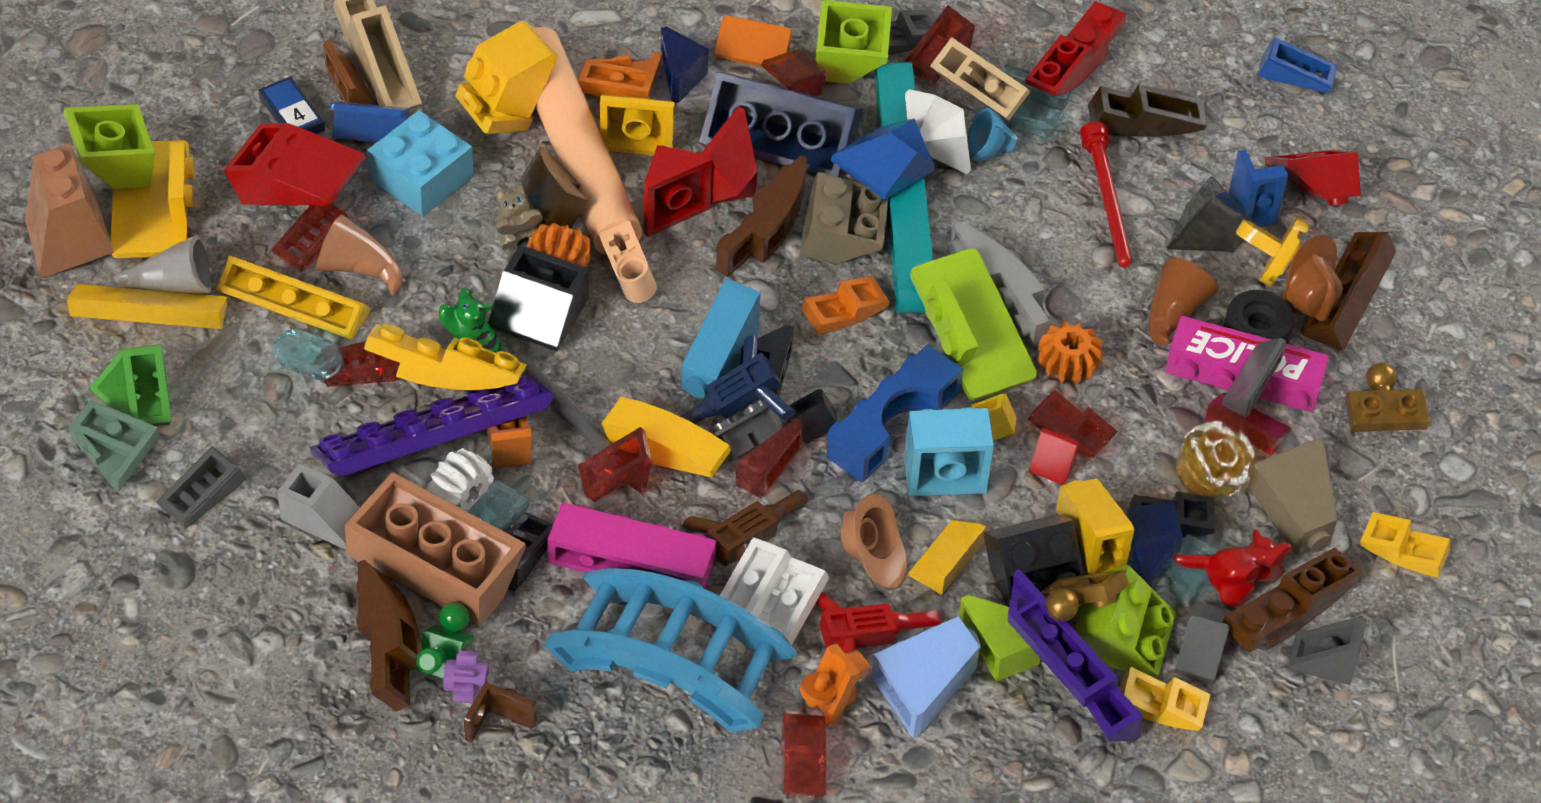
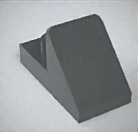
(1203, 643)

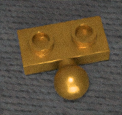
(1386, 408)
(1069, 593)

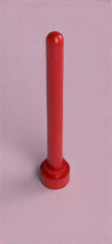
(1095, 140)

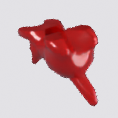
(1237, 569)

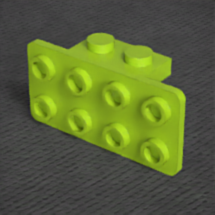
(973, 323)

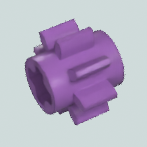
(465, 676)

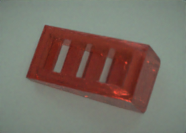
(301, 228)
(366, 373)
(766, 462)

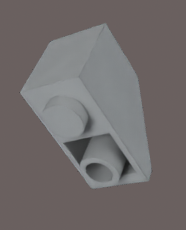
(316, 504)

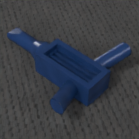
(742, 387)

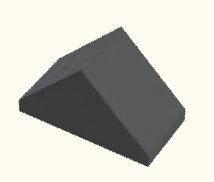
(1329, 650)

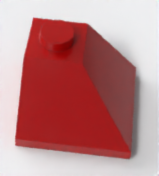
(1323, 173)

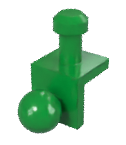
(445, 640)

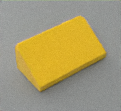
(948, 555)

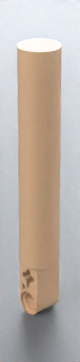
(585, 156)

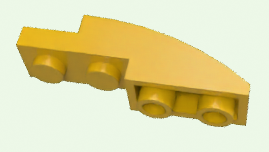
(458, 367)

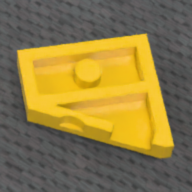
(485, 117)

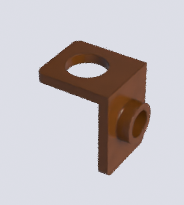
(501, 702)

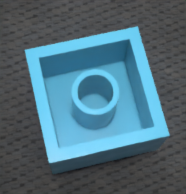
(420, 163)
(948, 451)

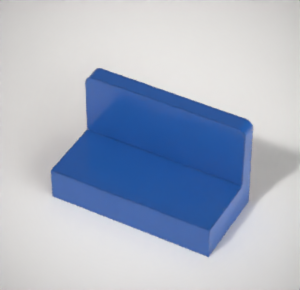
(365, 121)
(1258, 190)

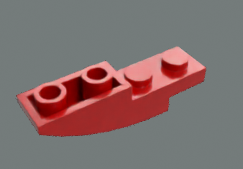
(1079, 54)

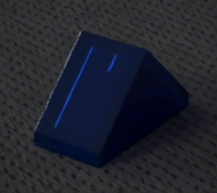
(683, 62)

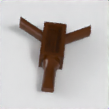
(753, 521)

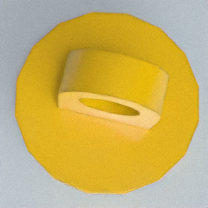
(1280, 250)

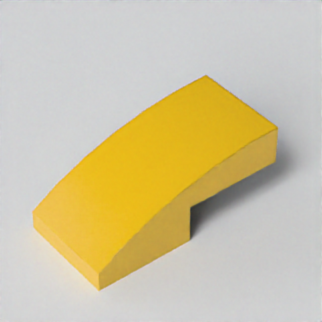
(1397, 543)
(1167, 704)

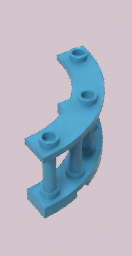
(655, 662)

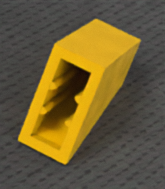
(1099, 523)

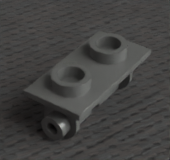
(758, 421)

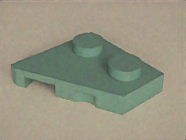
(113, 441)

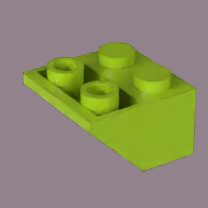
(1131, 629)

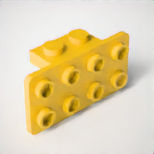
(155, 216)

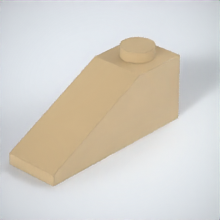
(979, 79)

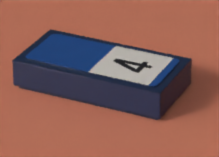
(291, 106)

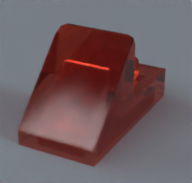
(947, 25)
(620, 463)

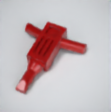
(867, 624)

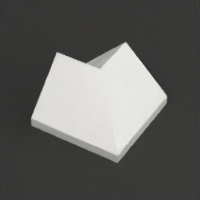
(941, 128)

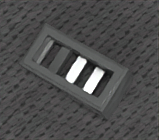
(200, 470)

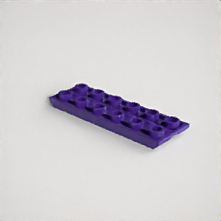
(423, 429)

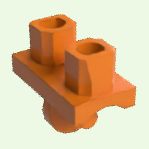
(834, 682)

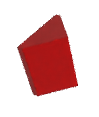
(676, 188)

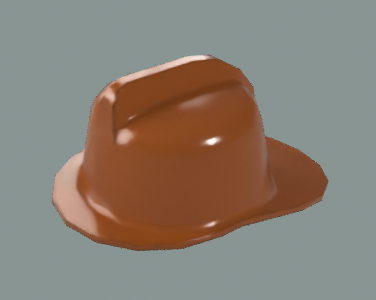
(1312, 278)

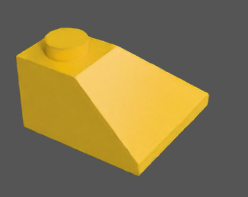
(636, 124)

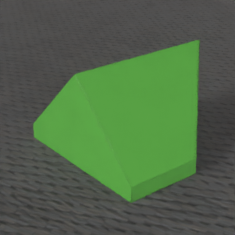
(136, 384)

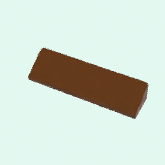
(1360, 274)

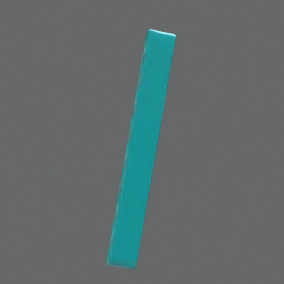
(908, 208)

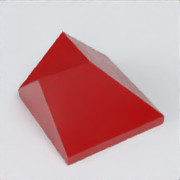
(732, 160)

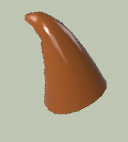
(1178, 293)

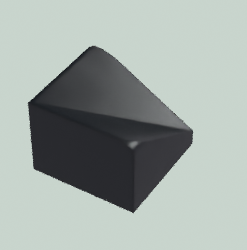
(815, 413)

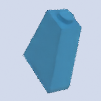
(721, 336)

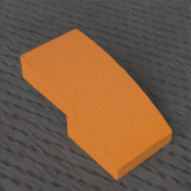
(851, 304)

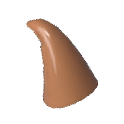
(356, 251)

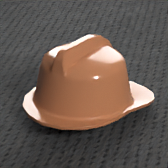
(874, 540)

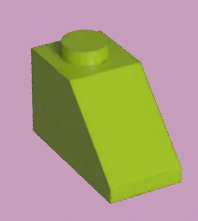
(1001, 646)

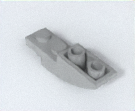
(1014, 281)

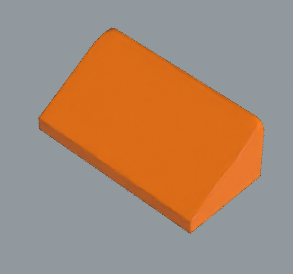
(751, 40)

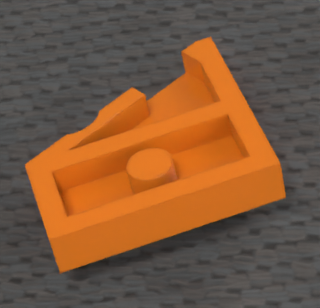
(620, 76)

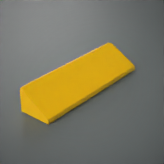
(292, 298)
(147, 306)

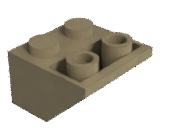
(842, 220)

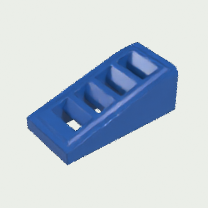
(1287, 64)

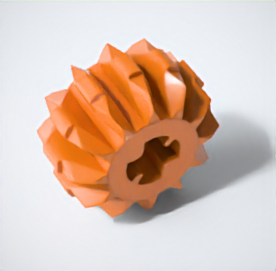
(561, 243)
(1070, 352)

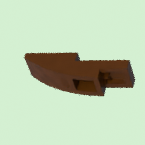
(772, 218)
(1294, 603)
(393, 632)

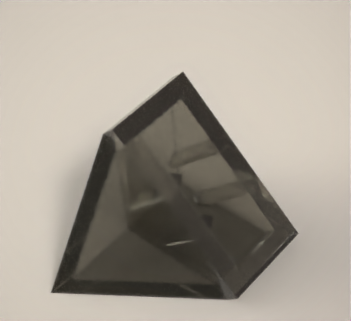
(1209, 221)

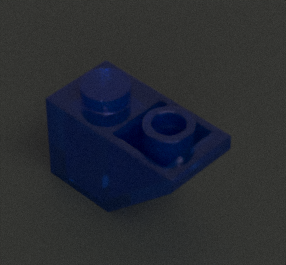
(1154, 540)

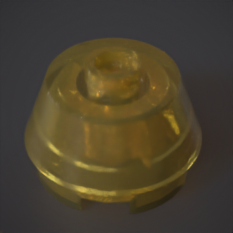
(1214, 460)

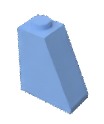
(926, 672)

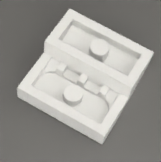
(775, 587)

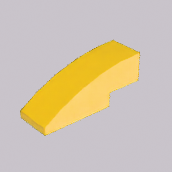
(671, 439)

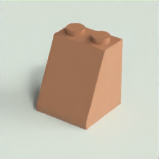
(63, 213)

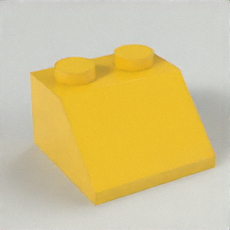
(511, 69)

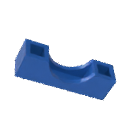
(923, 382)

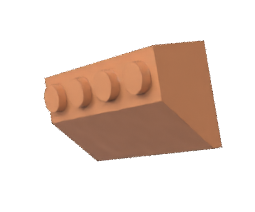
(434, 547)

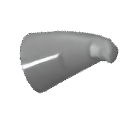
(176, 269)

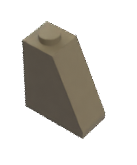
(1297, 495)

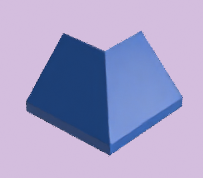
(887, 158)

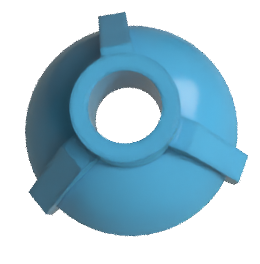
(989, 136)

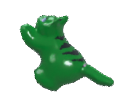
(469, 321)

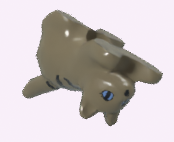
(516, 217)

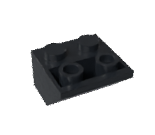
(539, 298)
(1040, 548)

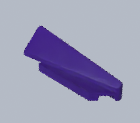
(1072, 662)

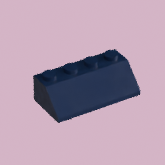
(783, 122)

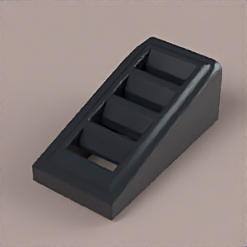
(533, 546)

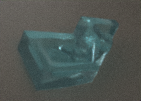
(1190, 581)

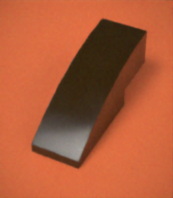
(1147, 112)
(552, 190)

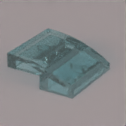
(1039, 111)

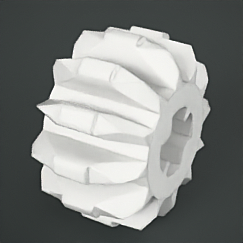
(461, 478)

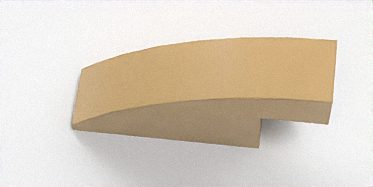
(377, 52)

